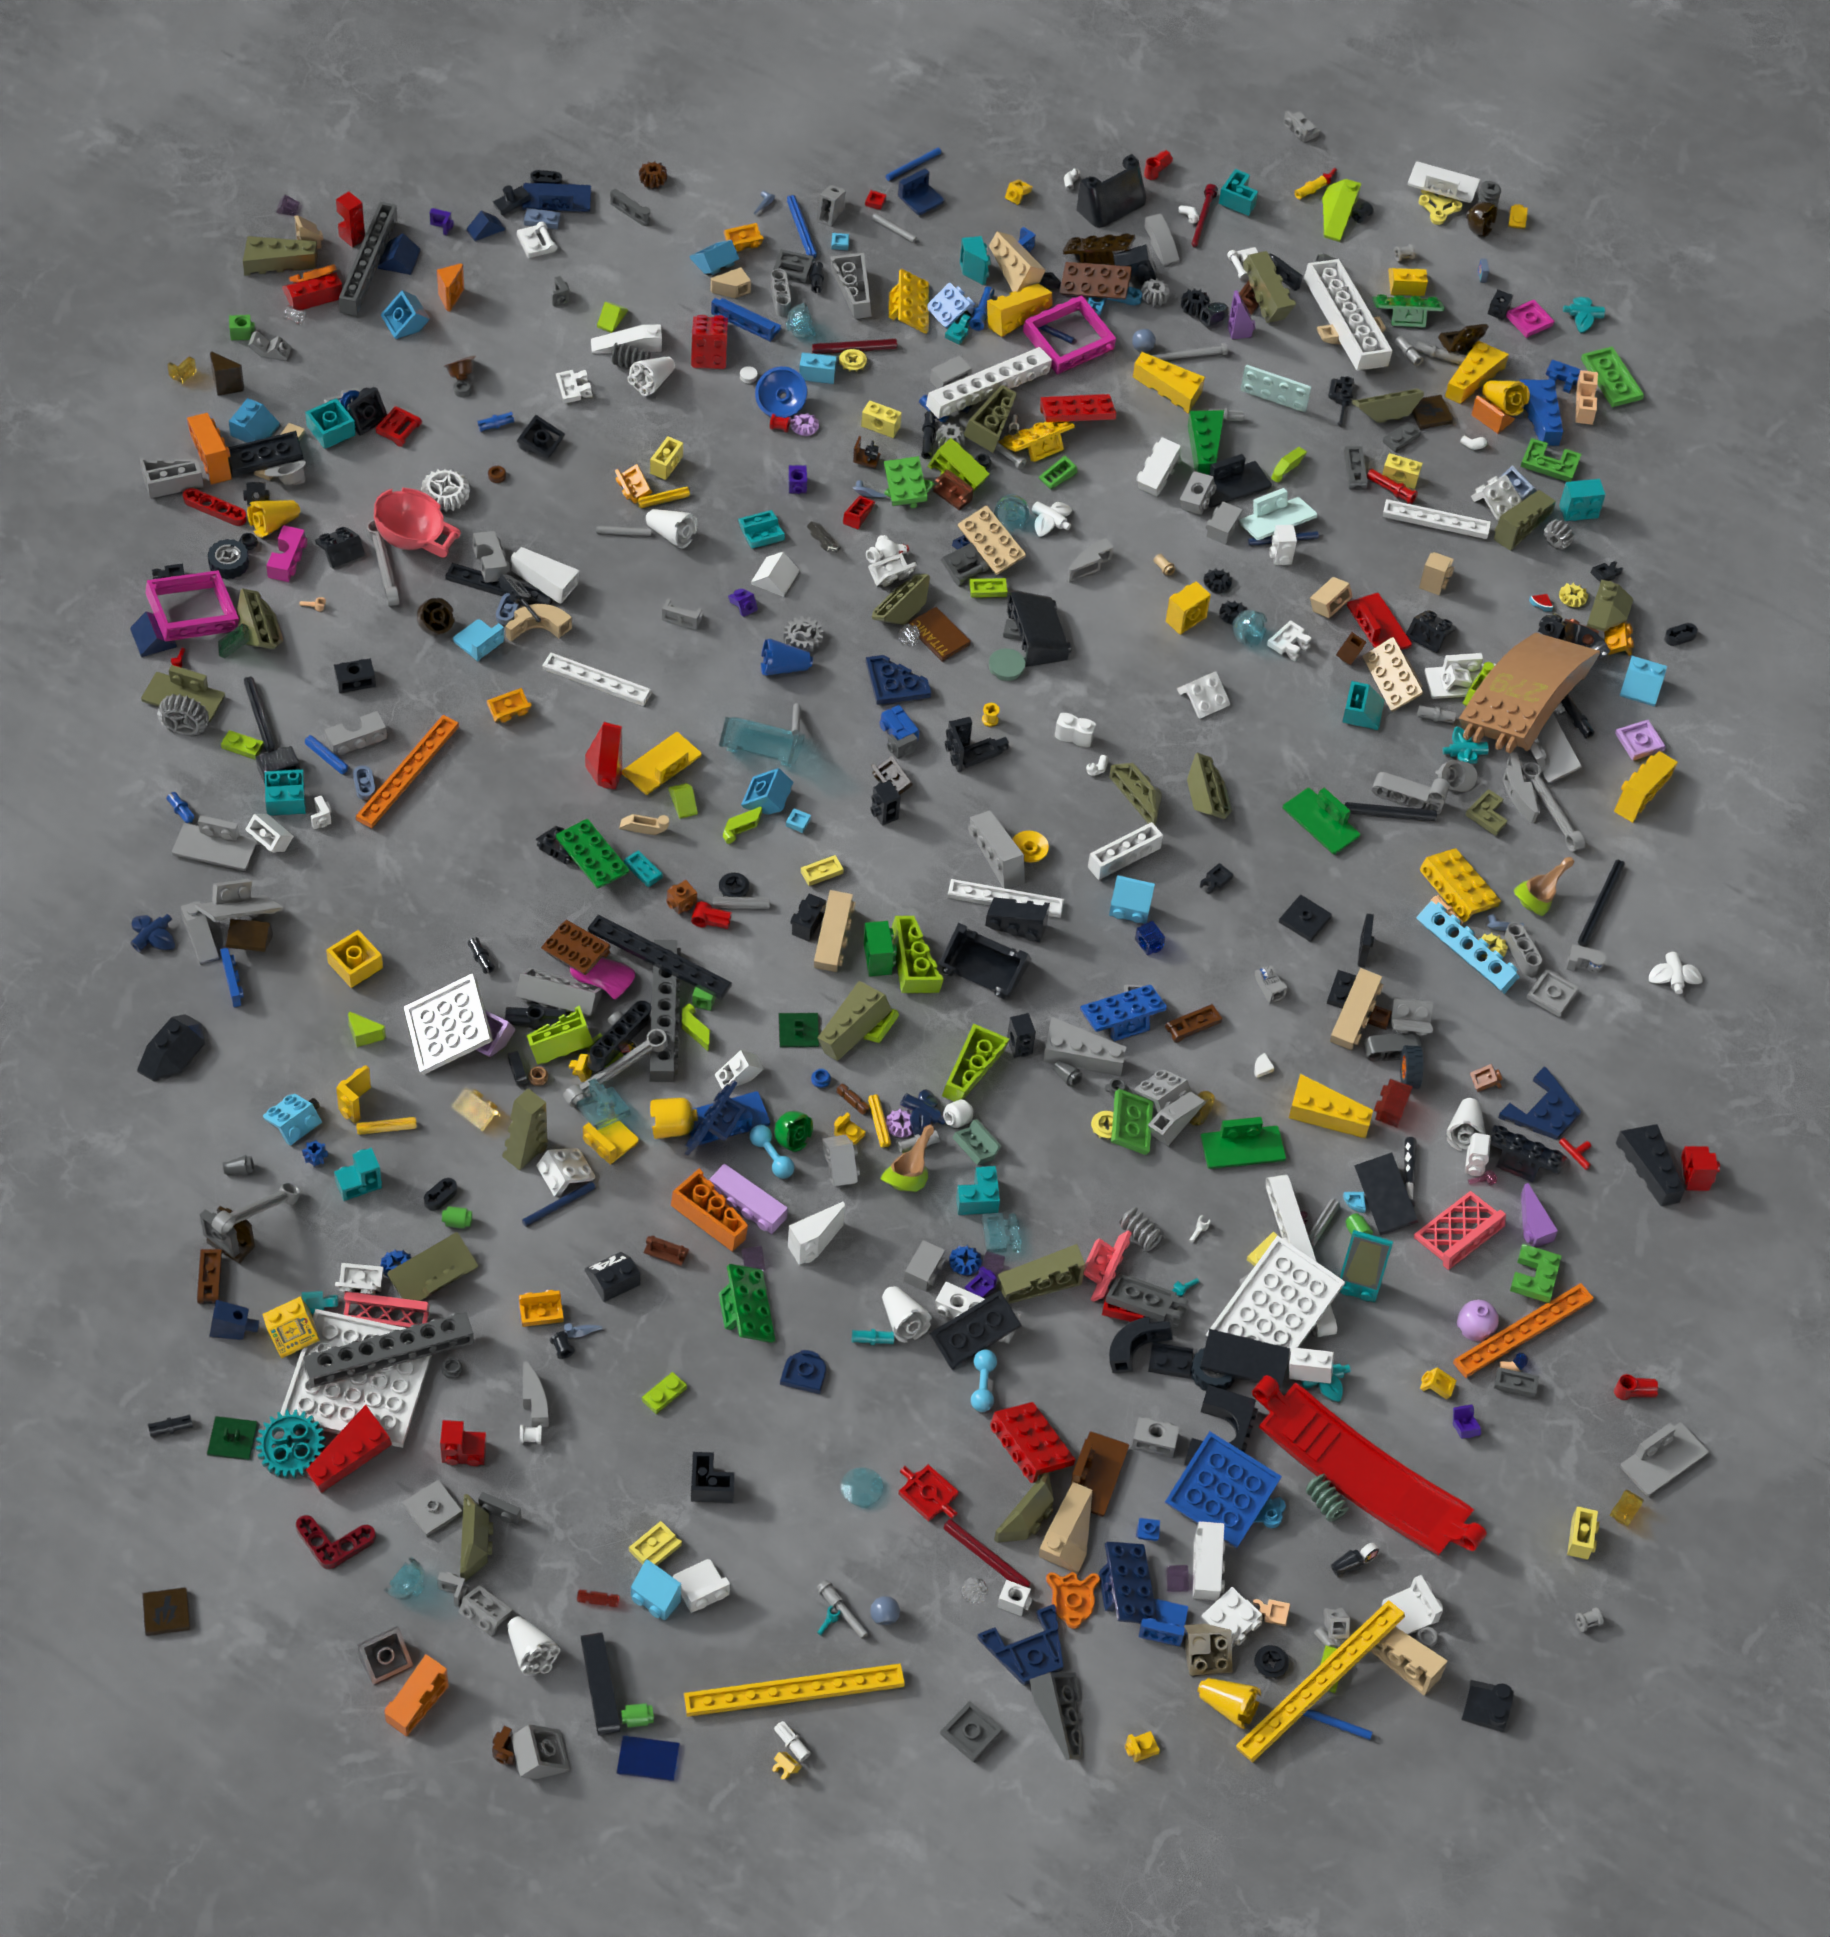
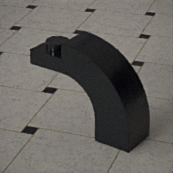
(1133, 1337)

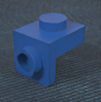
(1027, 239)
(1148, 1529)

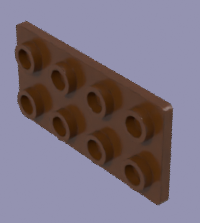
(1095, 280)
(576, 947)
(1099, 1468)

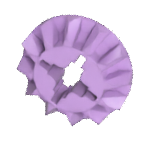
(804, 429)
(895, 1127)

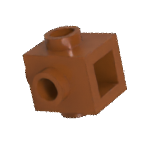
(681, 897)

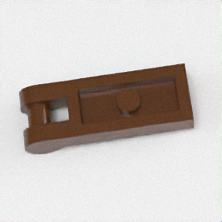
(1193, 1022)
(209, 1275)

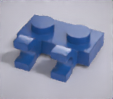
(1563, 372)

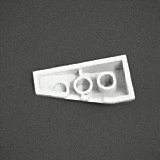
(641, 337)

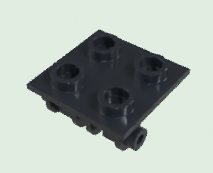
(549, 844)

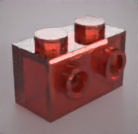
(1393, 1103)

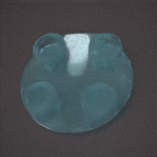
(862, 1486)

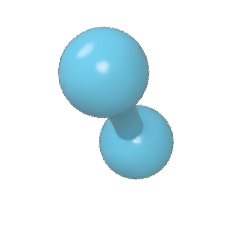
(761, 1137)
(982, 1399)

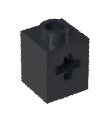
(1498, 308)

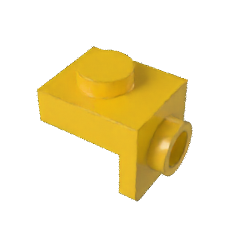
(1517, 216)

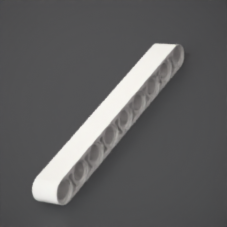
(1295, 1233)

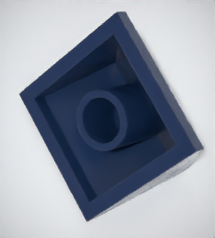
(400, 255)
(149, 636)

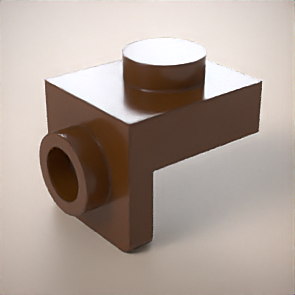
(501, 1742)

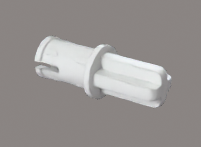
(792, 1741)

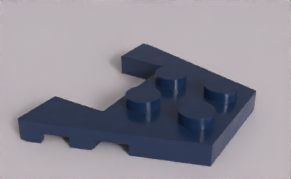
(1551, 1114)
(1031, 1655)

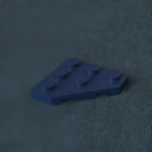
(895, 682)

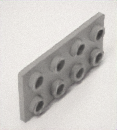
(1554, 752)
(215, 843)
(234, 900)
(1663, 1457)

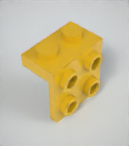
(349, 1092)
(610, 1141)

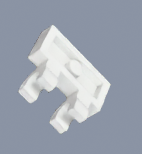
(568, 385)
(1286, 637)

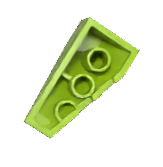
(1338, 205)

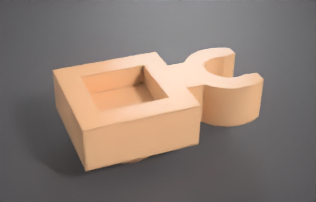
(1275, 1612)

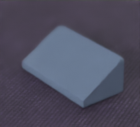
(1520, 484)

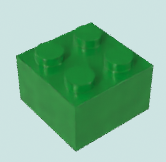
(879, 949)

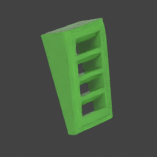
(1063, 462)

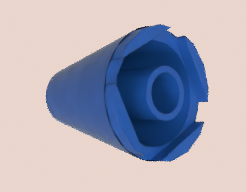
(783, 658)

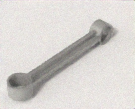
(384, 564)
(1573, 838)
(579, 1092)
(225, 1221)

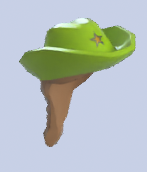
(1539, 891)
(909, 1169)

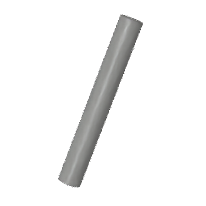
(894, 228)
(623, 531)
(796, 719)

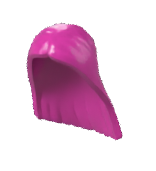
(609, 975)

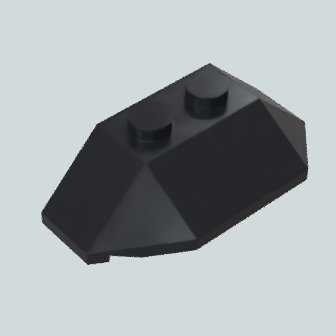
(172, 1048)

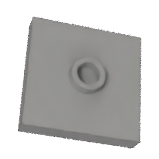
(1552, 993)
(432, 1508)

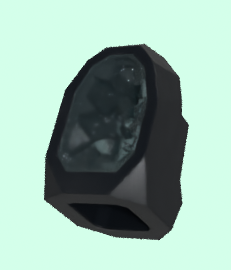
(1213, 313)

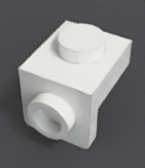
(323, 815)

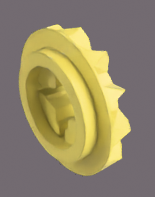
(852, 354)
(1572, 600)
(1500, 945)
(1098, 1124)

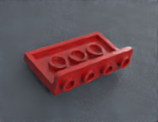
(1077, 408)
(1030, 1440)

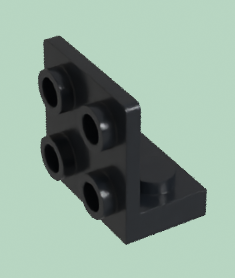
(1430, 630)
(958, 736)

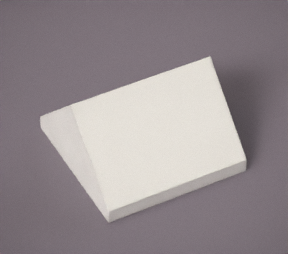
(776, 574)

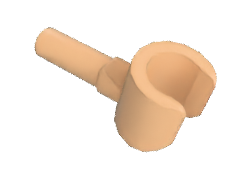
(318, 604)

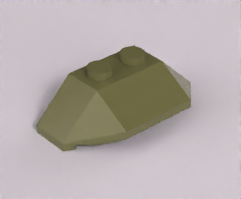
(1390, 405)
(903, 601)
(1610, 606)
(260, 618)
(1208, 788)
(1137, 790)
(1029, 1513)
(475, 1538)

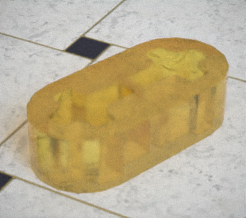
(1205, 1110)

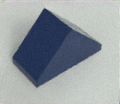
(484, 226)

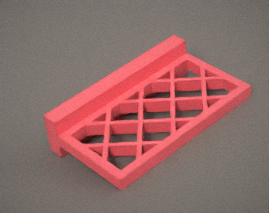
(1469, 1242)

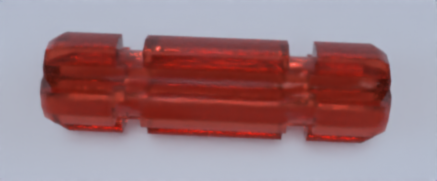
(598, 1598)

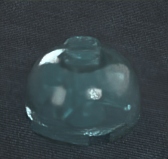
(800, 322)
(1012, 511)
(1249, 627)
(407, 1581)

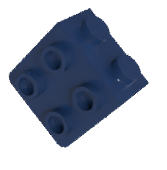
(918, 193)

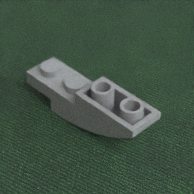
(1519, 790)

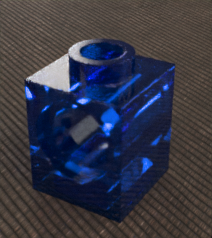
(1150, 938)

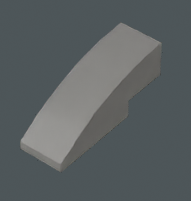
(1161, 239)
(1090, 560)
(534, 1397)

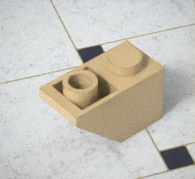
(731, 284)

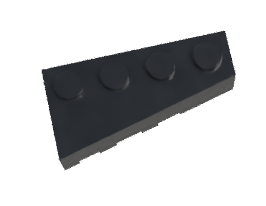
(1653, 1162)

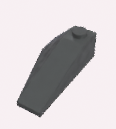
(1057, 1700)

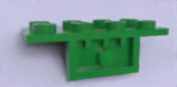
(1408, 311)
(1323, 818)
(592, 853)
(1242, 1143)
(746, 1304)

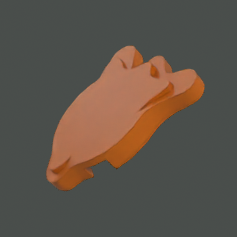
(313, 273)
(1072, 1597)

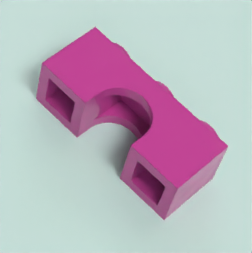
(283, 565)

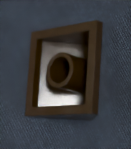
(226, 375)
(249, 935)

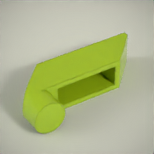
(1288, 463)
(1487, 667)
(741, 823)
(694, 1027)

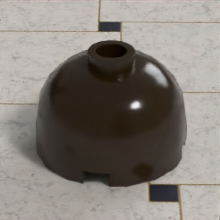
(1481, 217)
(435, 616)

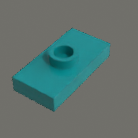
(643, 868)

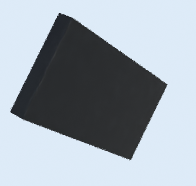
(265, 453)
(1386, 1193)
(975, 1329)
(1244, 1357)

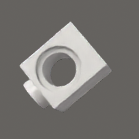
(1014, 1590)

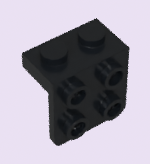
(341, 546)

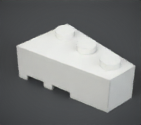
(1159, 466)
(1208, 1561)

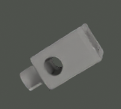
(832, 199)

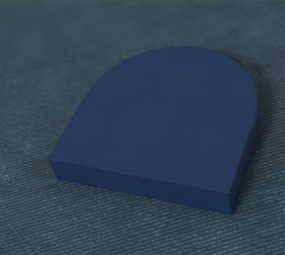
(804, 1372)

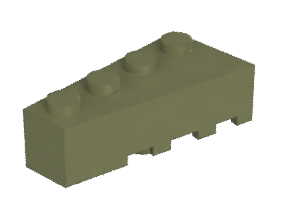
(990, 419)
(526, 1130)
(1043, 1275)

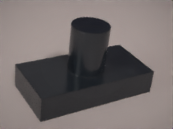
(511, 199)

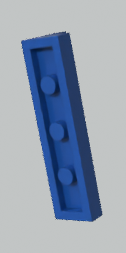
(745, 319)

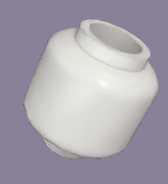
(958, 1113)

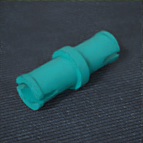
(872, 1337)

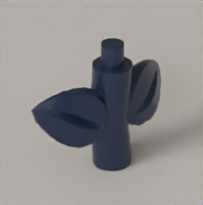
(152, 932)
(922, 1110)

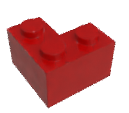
(1699, 1168)
(461, 1445)

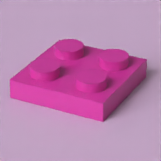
(1530, 318)

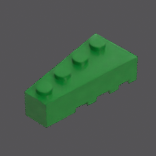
(1204, 436)

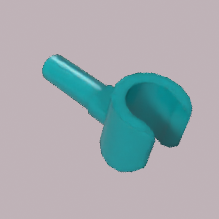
(1180, 1289)
(830, 1618)

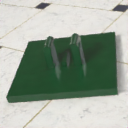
(798, 1030)
(232, 1438)

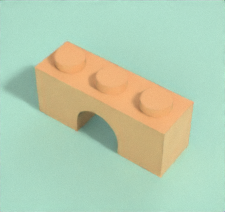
(1585, 397)

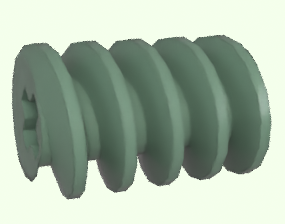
(1325, 1499)

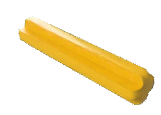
(664, 497)
(879, 1121)
(386, 1125)

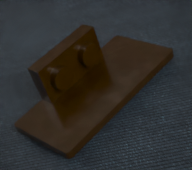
(1099, 249)

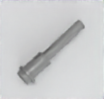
(825, 1588)

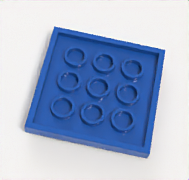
(1223, 1488)

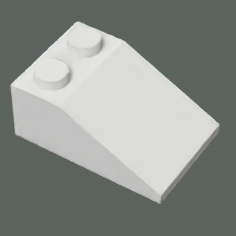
(811, 1235)

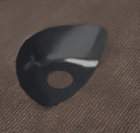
(1575, 632)

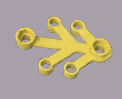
(1437, 214)

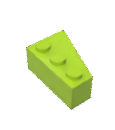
(959, 462)
(560, 1038)

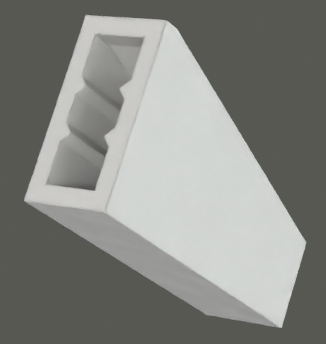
(545, 573)

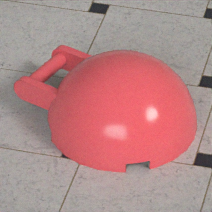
(413, 521)

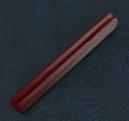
(866, 345)
(985, 1553)

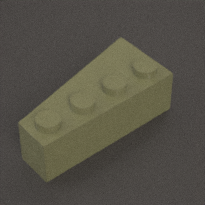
(278, 254)
(1268, 287)
(1523, 519)
(853, 1020)

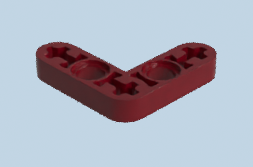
(333, 1549)

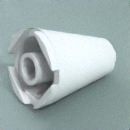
(673, 526)
(1465, 1123)
(905, 1315)

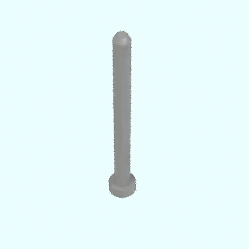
(1193, 353)
(1019, 462)

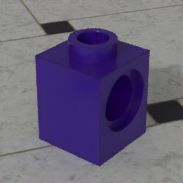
(797, 479)

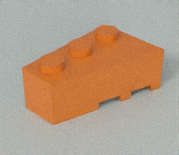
(417, 1695)

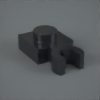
(170, 570)
(1606, 572)
(1217, 877)

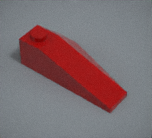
(605, 756)

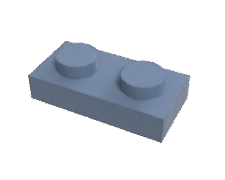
(534, 216)

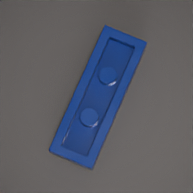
(232, 977)

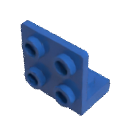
(1169, 1623)

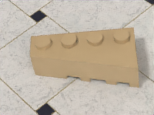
(1015, 262)
(834, 931)
(1356, 1009)
(1410, 1660)

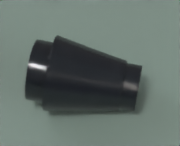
(1348, 1562)

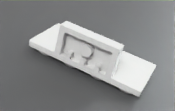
(1443, 182)
(1472, 662)

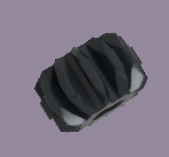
(1193, 301)

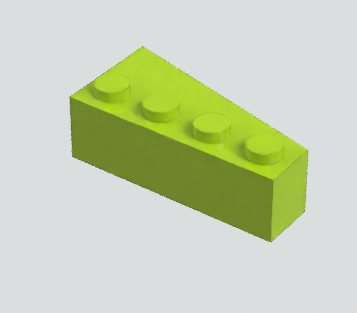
(914, 963)

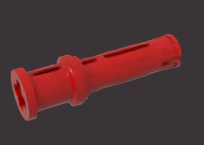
(1398, 490)

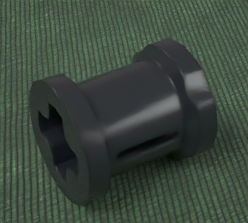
(1361, 213)
(562, 1345)

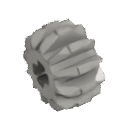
(1155, 292)
(950, 431)
(1559, 534)

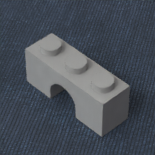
(488, 549)
(344, 741)

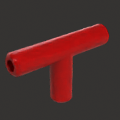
(1576, 1152)

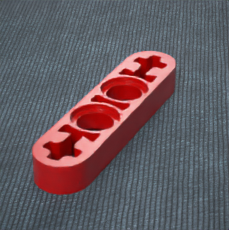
(213, 509)

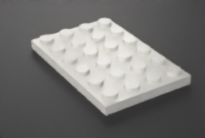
(1280, 1298)

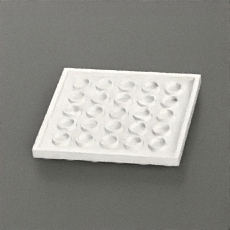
(387, 1392)

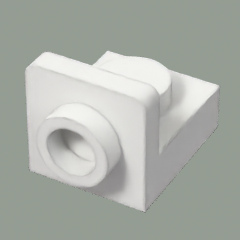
(1456, 676)

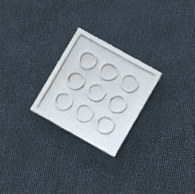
(448, 1024)

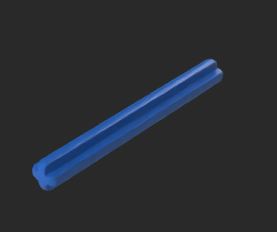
(801, 226)

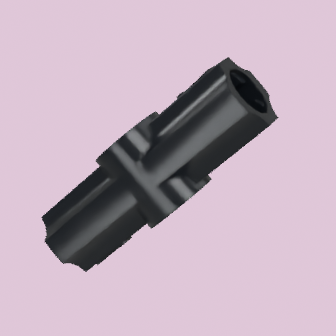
(526, 1016)

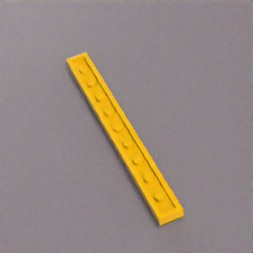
(1320, 1681)
(793, 1690)

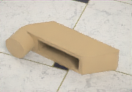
(645, 824)

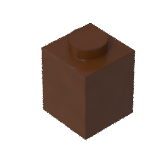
(1351, 648)

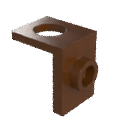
(860, 458)

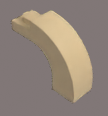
(552, 619)

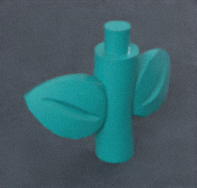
(1584, 312)
(1465, 749)
(1334, 1390)

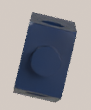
(231, 1321)

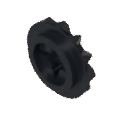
(1217, 586)
(1226, 609)
(727, 882)
(1276, 1654)

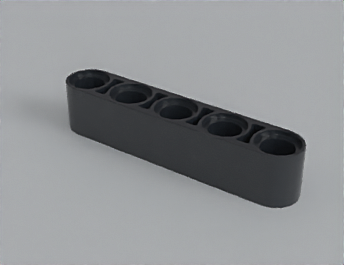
(619, 1036)
(600, 1684)

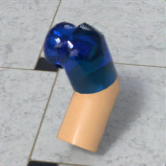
(1517, 1364)

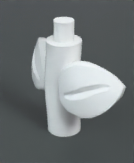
(1050, 517)
(1675, 973)

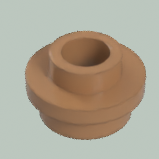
(538, 1071)

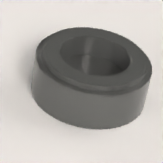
(462, 388)

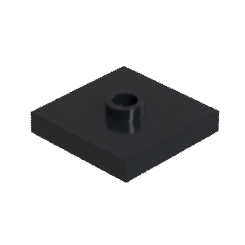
(1305, 918)
(1366, 940)

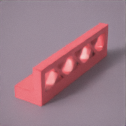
(386, 1302)

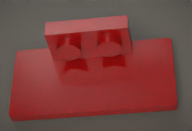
(1377, 621)

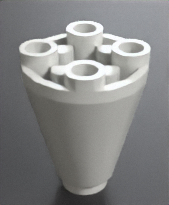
(650, 374)
(532, 1647)

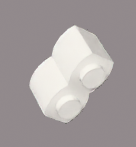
(1075, 730)
(1477, 1154)

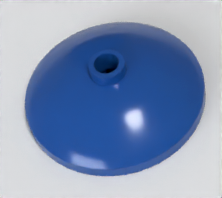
(774, 384)

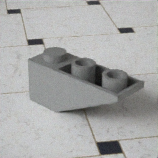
(1175, 1117)

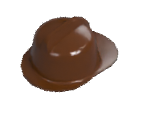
(461, 368)

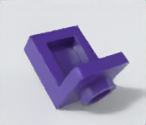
(441, 219)
(744, 600)
(983, 1283)
(1465, 1422)

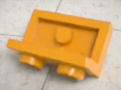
(744, 236)
(634, 483)
(1619, 638)
(508, 705)
(541, 1308)

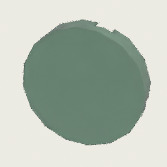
(1006, 664)

